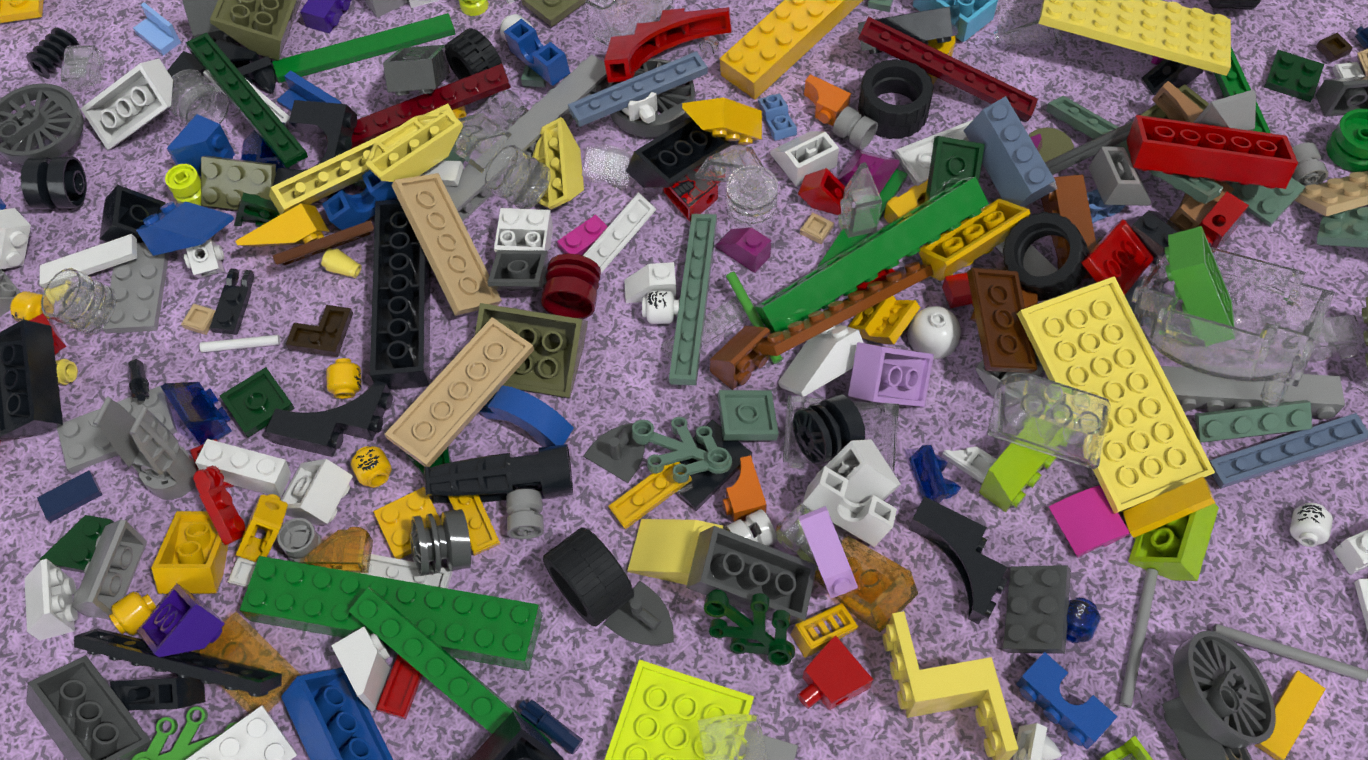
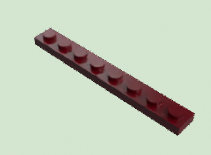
(946, 67)
(455, 94)

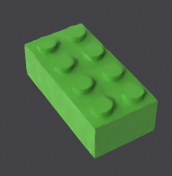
(1198, 277)

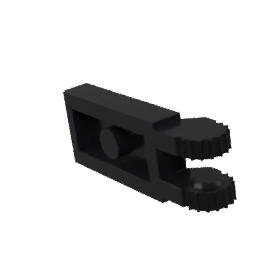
(232, 303)

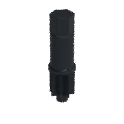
(138, 383)

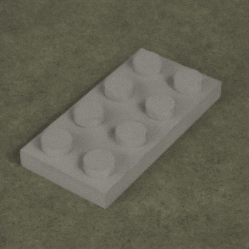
(138, 292)
(86, 444)

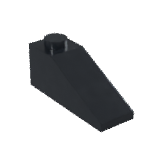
(159, 692)

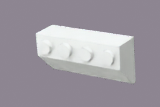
(130, 102)

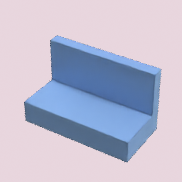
(157, 31)

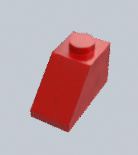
(822, 191)

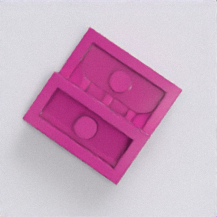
(1088, 520)

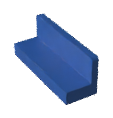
(304, 91)

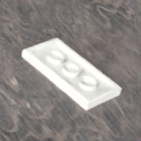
(917, 156)

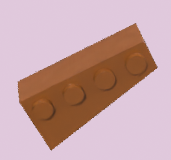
(1071, 202)

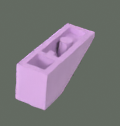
(828, 552)

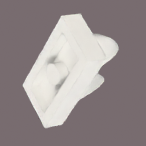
(1035, 744)

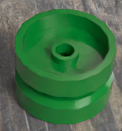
(1349, 141)

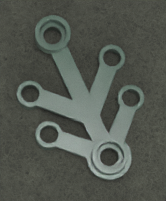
(713, 459)

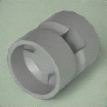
(853, 127)
(1309, 168)
(524, 514)
(298, 539)

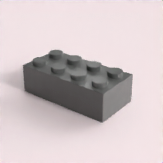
(416, 69)
(748, 568)

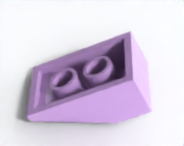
(890, 375)

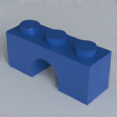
(545, 60)
(352, 210)
(1083, 722)

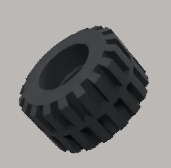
(471, 53)

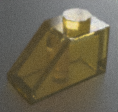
(344, 551)

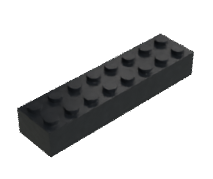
(399, 302)

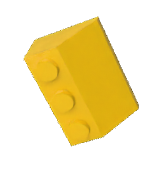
(727, 119)

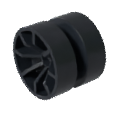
(53, 182)

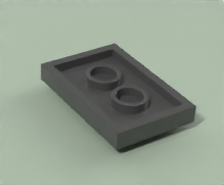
(1037, 609)

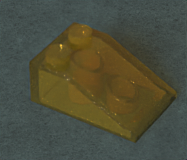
(881, 584)
(244, 645)

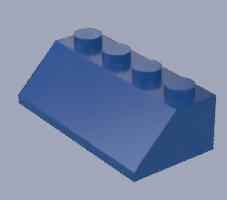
(333, 718)

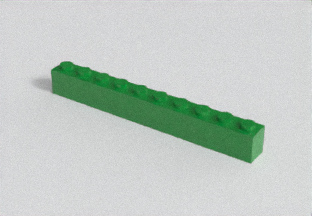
(872, 255)

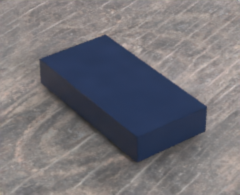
(69, 496)

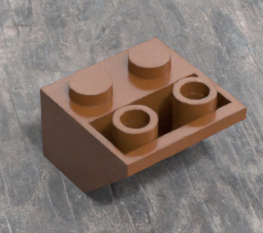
(740, 356)

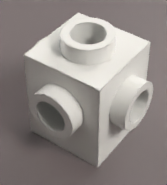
(207, 265)

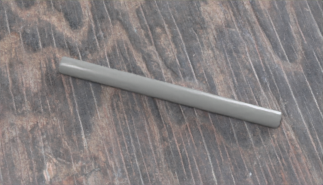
(1138, 638)
(1292, 653)

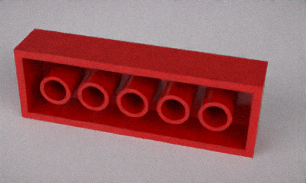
(1211, 152)

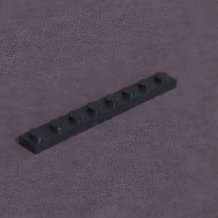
(186, 665)

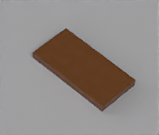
(323, 244)
(1002, 337)

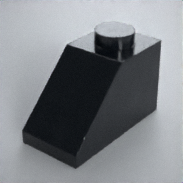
(1171, 71)

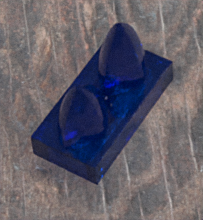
(929, 477)

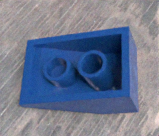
(181, 227)

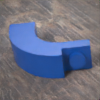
(529, 414)

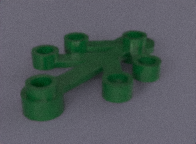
(777, 649)

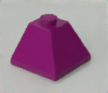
(879, 167)

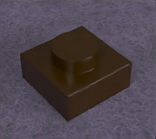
(1334, 47)

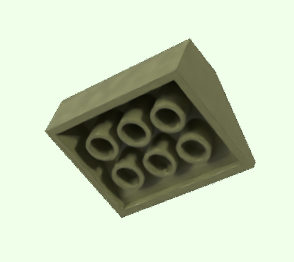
(257, 23)
(556, 344)

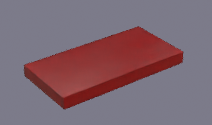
(1120, 256)

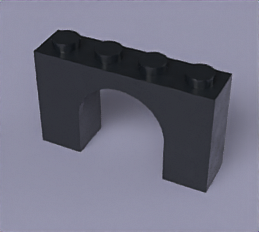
(324, 118)

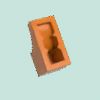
(827, 99)
(745, 494)

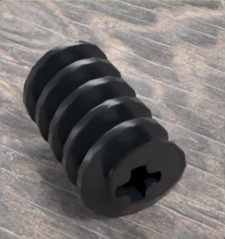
(50, 51)

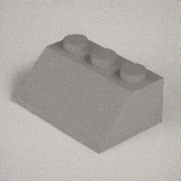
(109, 570)

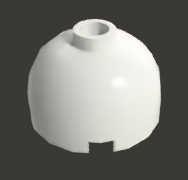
(934, 332)

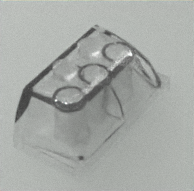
(1050, 418)

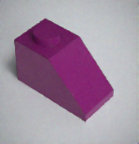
(746, 247)

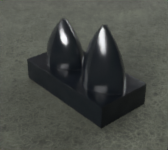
(261, 73)

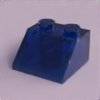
(198, 410)

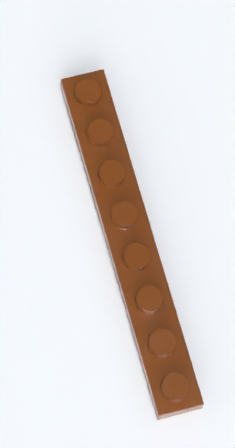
(842, 310)

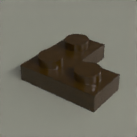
(326, 337)

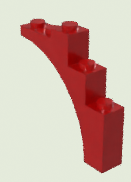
(675, 27)

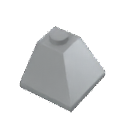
(1231, 112)

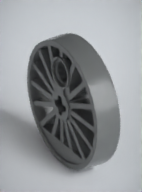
(668, 104)
(29, 124)
(1235, 696)

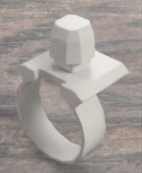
(644, 109)

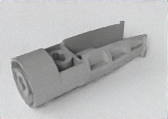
(149, 448)

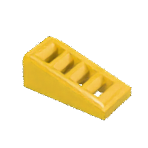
(808, 639)

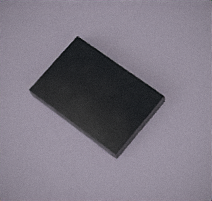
(707, 483)

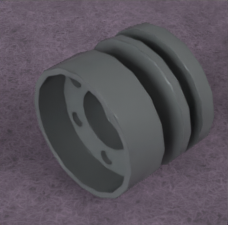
(440, 542)

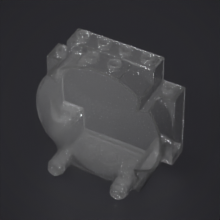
(1273, 332)

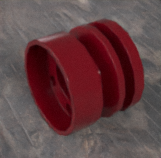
(571, 286)

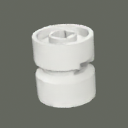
(759, 523)

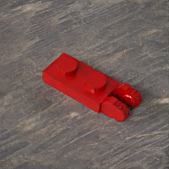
(219, 504)

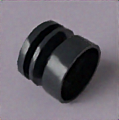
(827, 428)

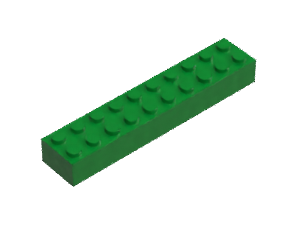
(458, 621)

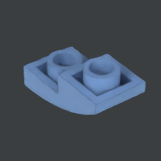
(776, 116)

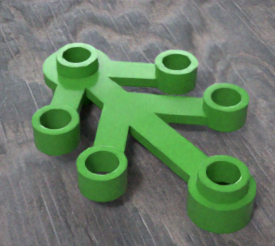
(182, 747)

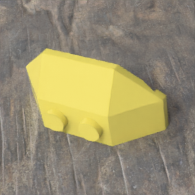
(414, 146)
(563, 157)

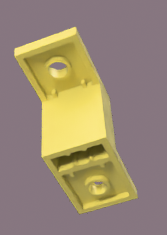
(950, 689)

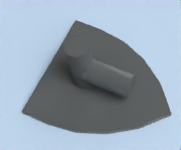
(617, 452)
(643, 619)

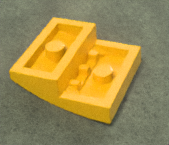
(885, 320)

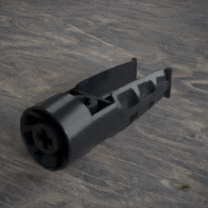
(500, 474)

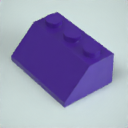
(180, 624)

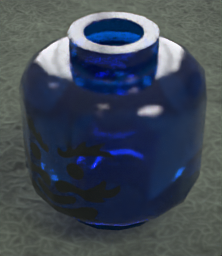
(1081, 620)

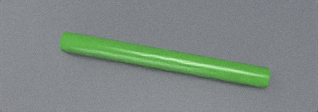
(748, 306)

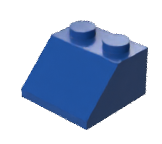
(200, 139)

